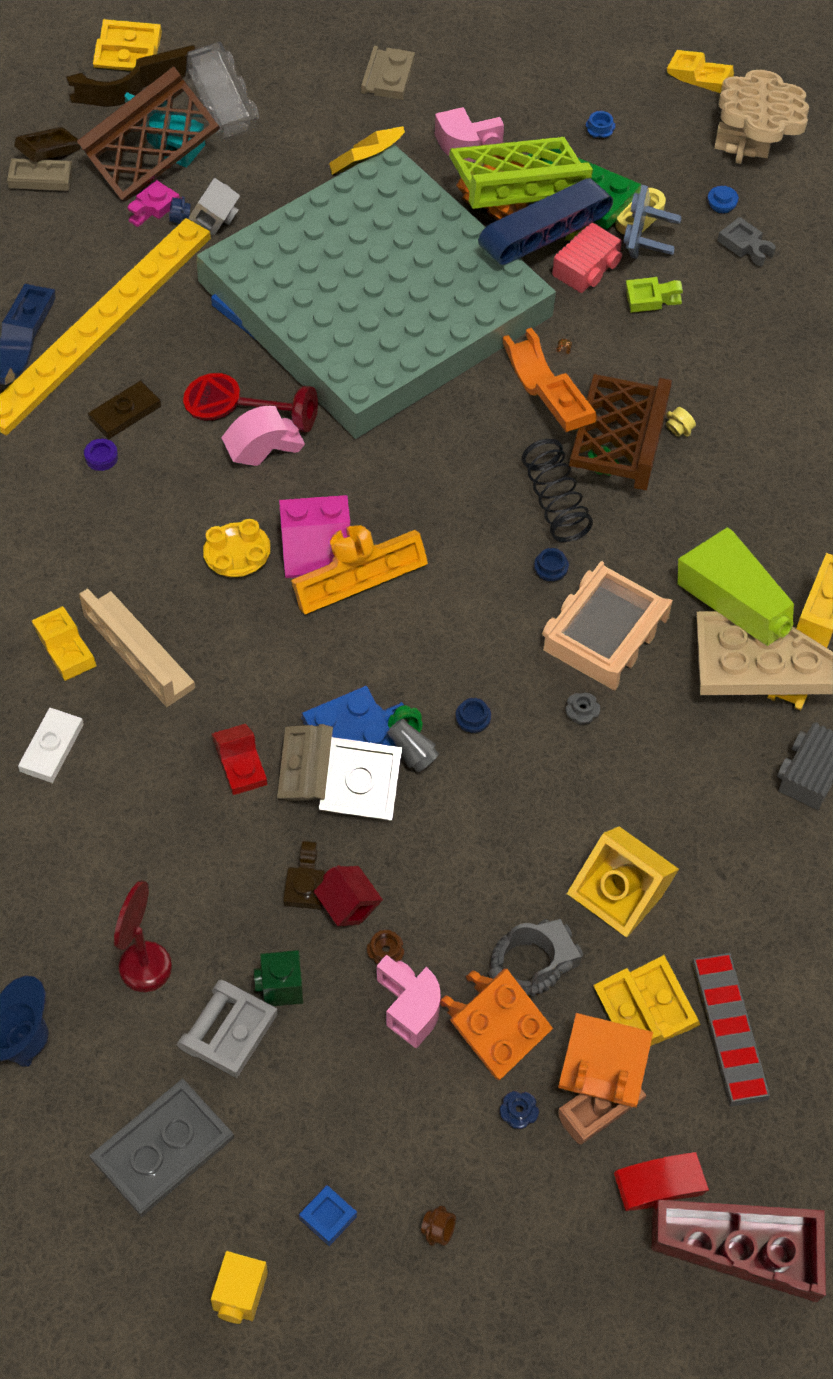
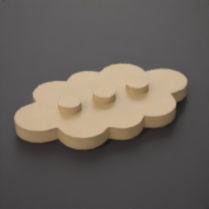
(763, 106)

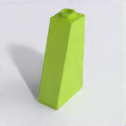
(737, 587)

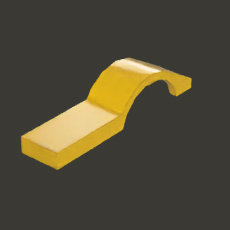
(816, 618)

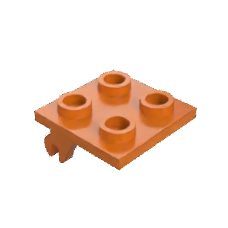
(498, 1022)
(606, 1060)

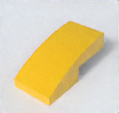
(693, 69)
(64, 643)

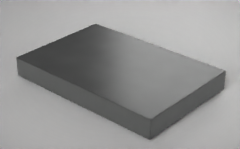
(162, 1147)

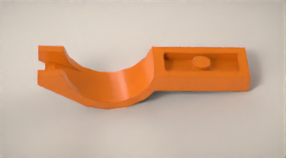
(556, 392)

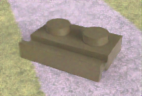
(388, 72)
(305, 762)

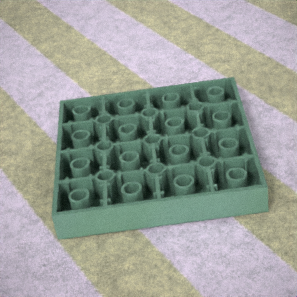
(373, 289)

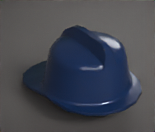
(21, 1020)

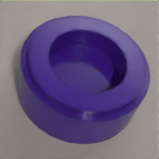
(101, 454)

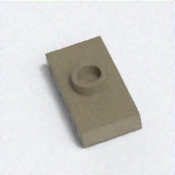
(40, 174)

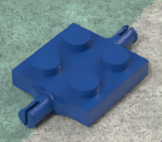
(354, 717)

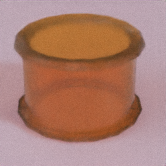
(564, 343)

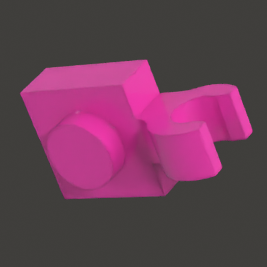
(152, 201)

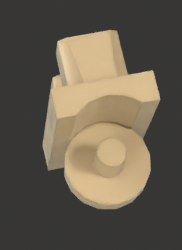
(735, 141)

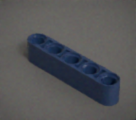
(545, 221)

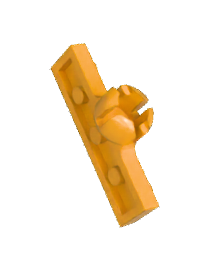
(358, 566)

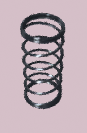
(555, 524)

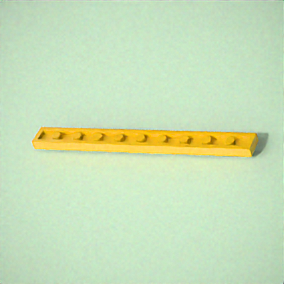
(99, 323)

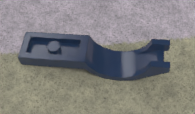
(20, 329)

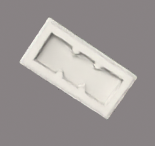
(51, 745)

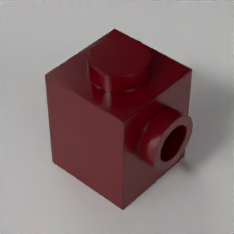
(347, 895)

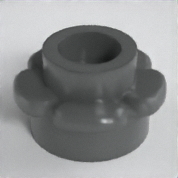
(580, 715)

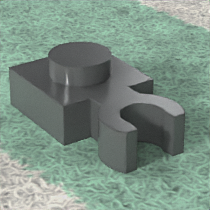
(744, 238)

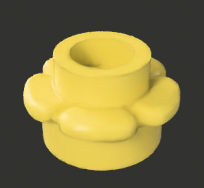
(680, 422)

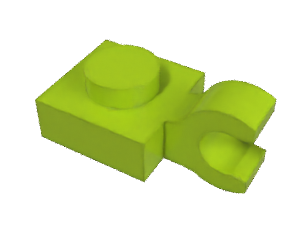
(648, 294)

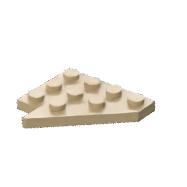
(742, 665)

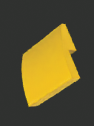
(124, 43)
(366, 148)
(648, 1000)

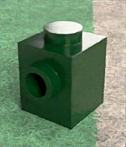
(280, 978)

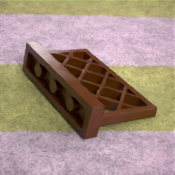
(138, 111)
(646, 440)

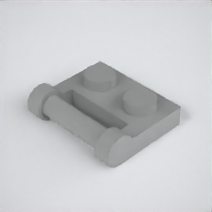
(238, 1033)

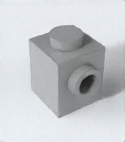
(215, 207)

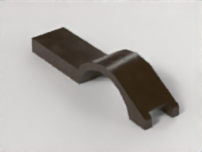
(143, 74)

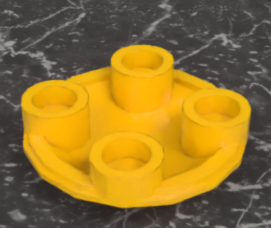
(236, 548)

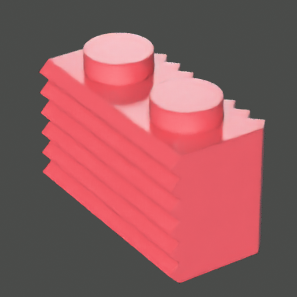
(587, 258)

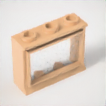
(605, 625)

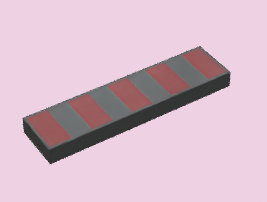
(730, 1030)

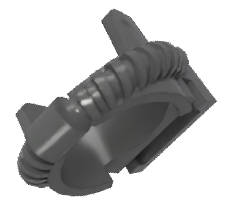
(555, 941)

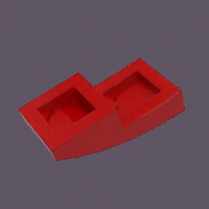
(660, 1179)

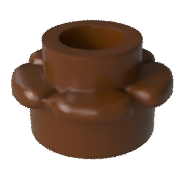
(383, 939)
(438, 1226)

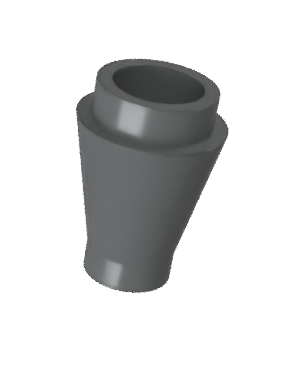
(416, 748)

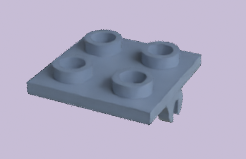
(633, 233)

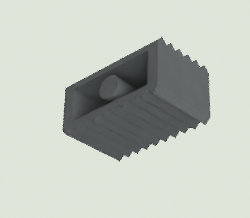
(811, 770)

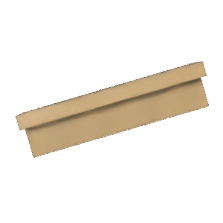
(136, 647)

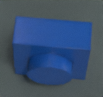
(328, 1215)

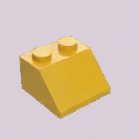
(622, 880)

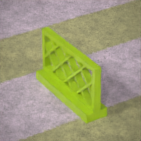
(514, 183)

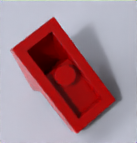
(239, 758)

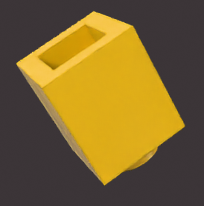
(238, 1287)

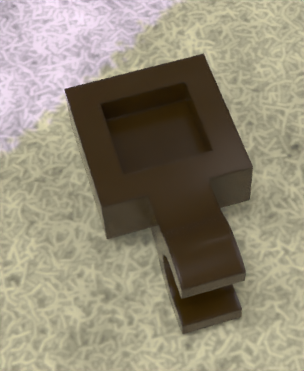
(304, 880)

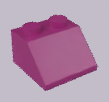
(307, 531)

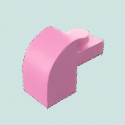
(455, 130)
(258, 432)
(417, 1003)

